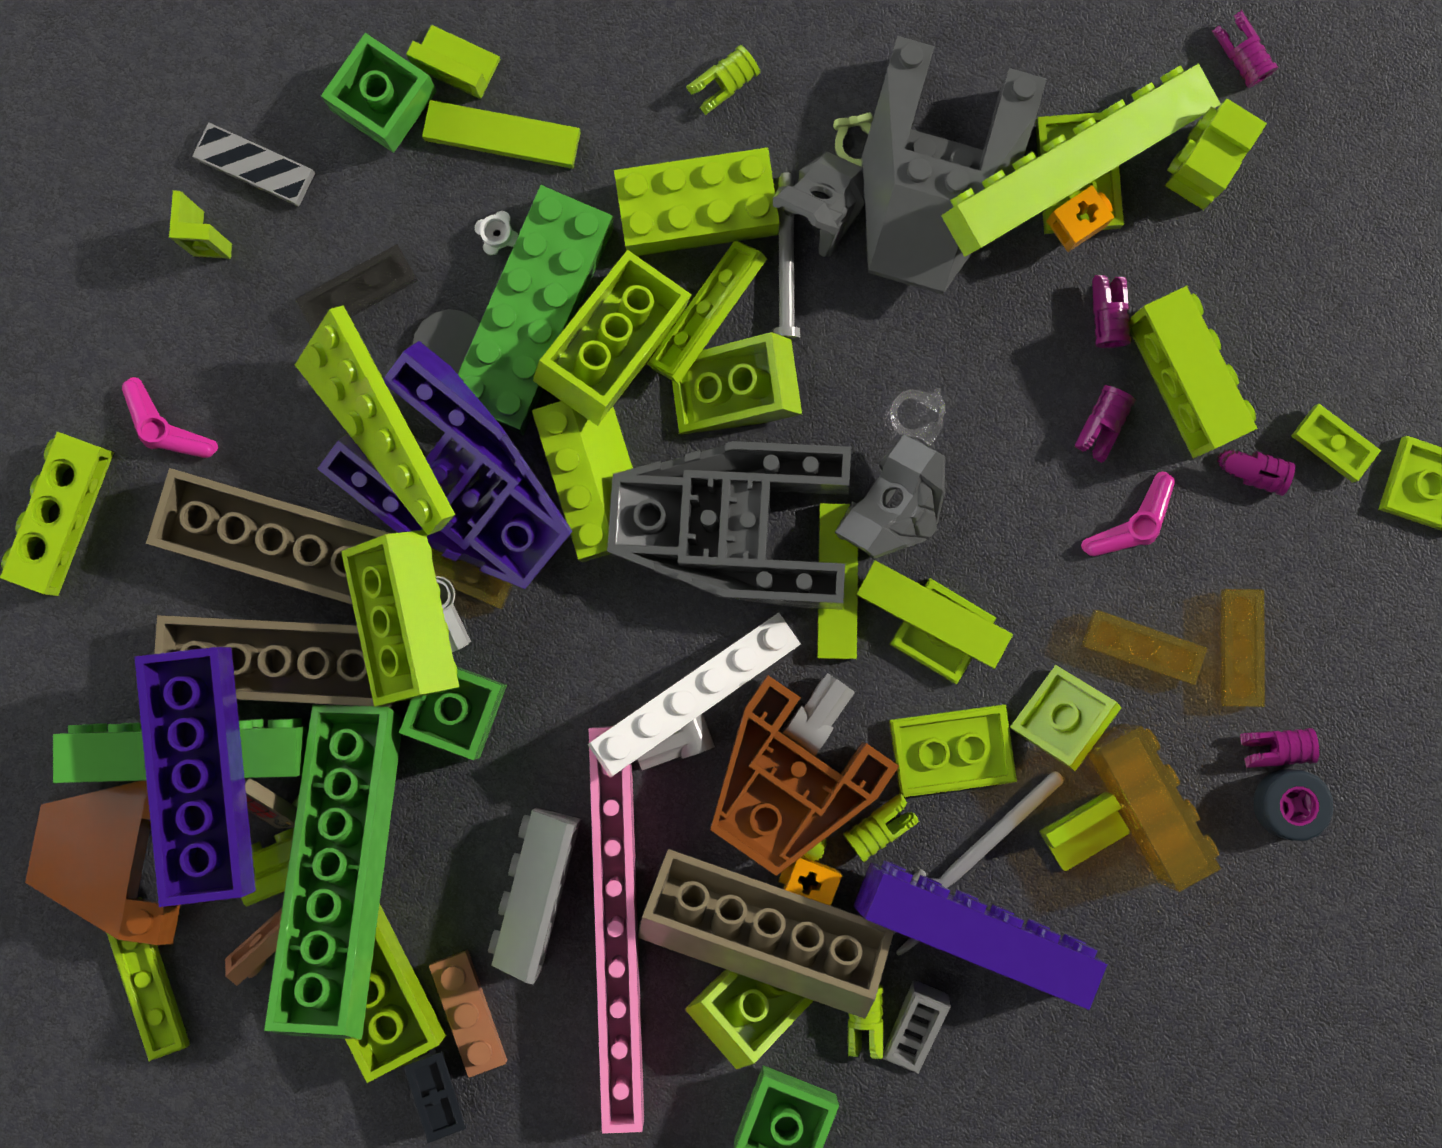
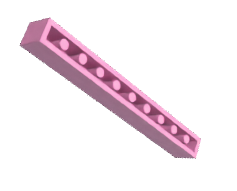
(616, 947)

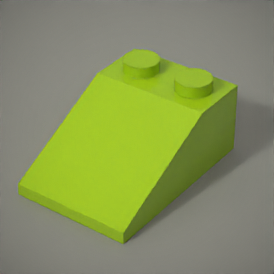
(739, 385)
(744, 1015)

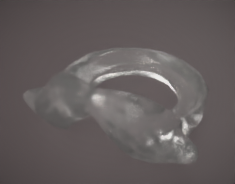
(931, 400)

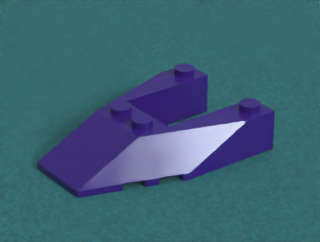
(499, 505)

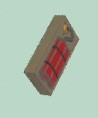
(269, 805)

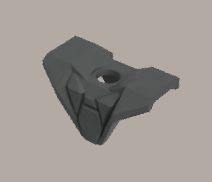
(833, 216)
(921, 478)

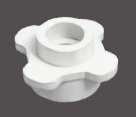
(499, 222)

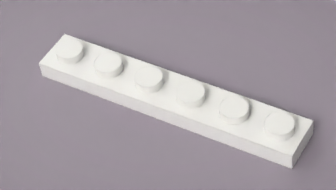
(693, 695)

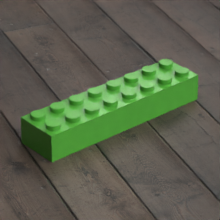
(335, 873)

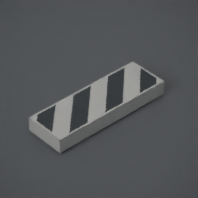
(253, 164)

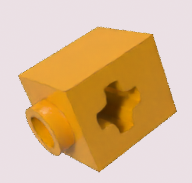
(1070, 229)
(827, 878)

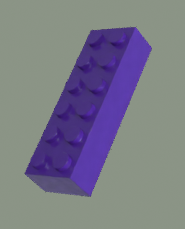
(195, 776)
(979, 935)

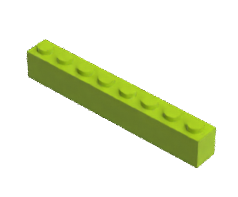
(1080, 160)

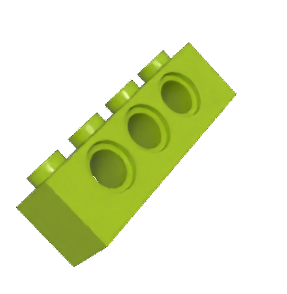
(64, 534)

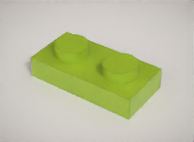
(1336, 443)

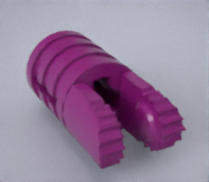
(1249, 56)
(1111, 312)
(1108, 417)
(1249, 468)
(1285, 747)

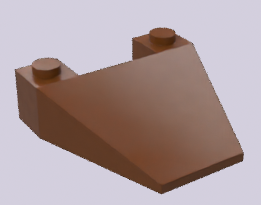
(780, 796)
(92, 861)

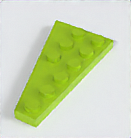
(356, 394)

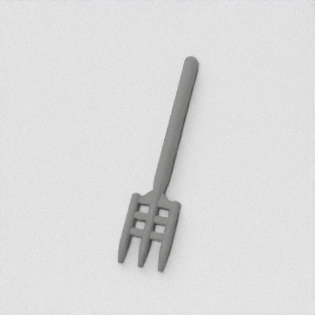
(992, 838)

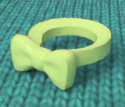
(842, 126)

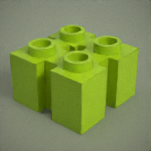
(1213, 153)

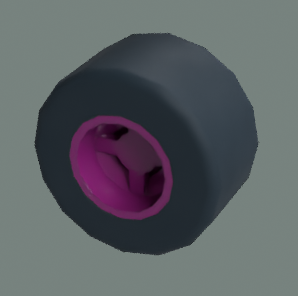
(1307, 811)

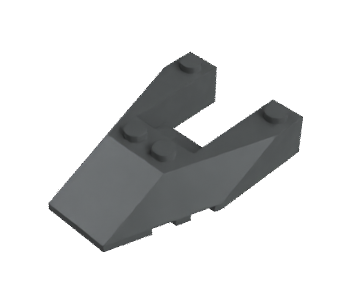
(917, 174)
(710, 514)

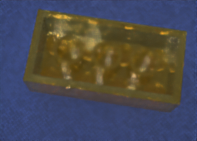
(1153, 806)

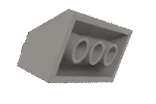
(535, 893)

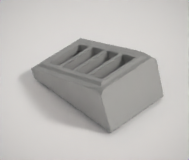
(927, 996)

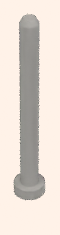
(786, 270)

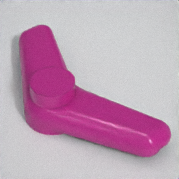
(156, 431)
(1142, 526)

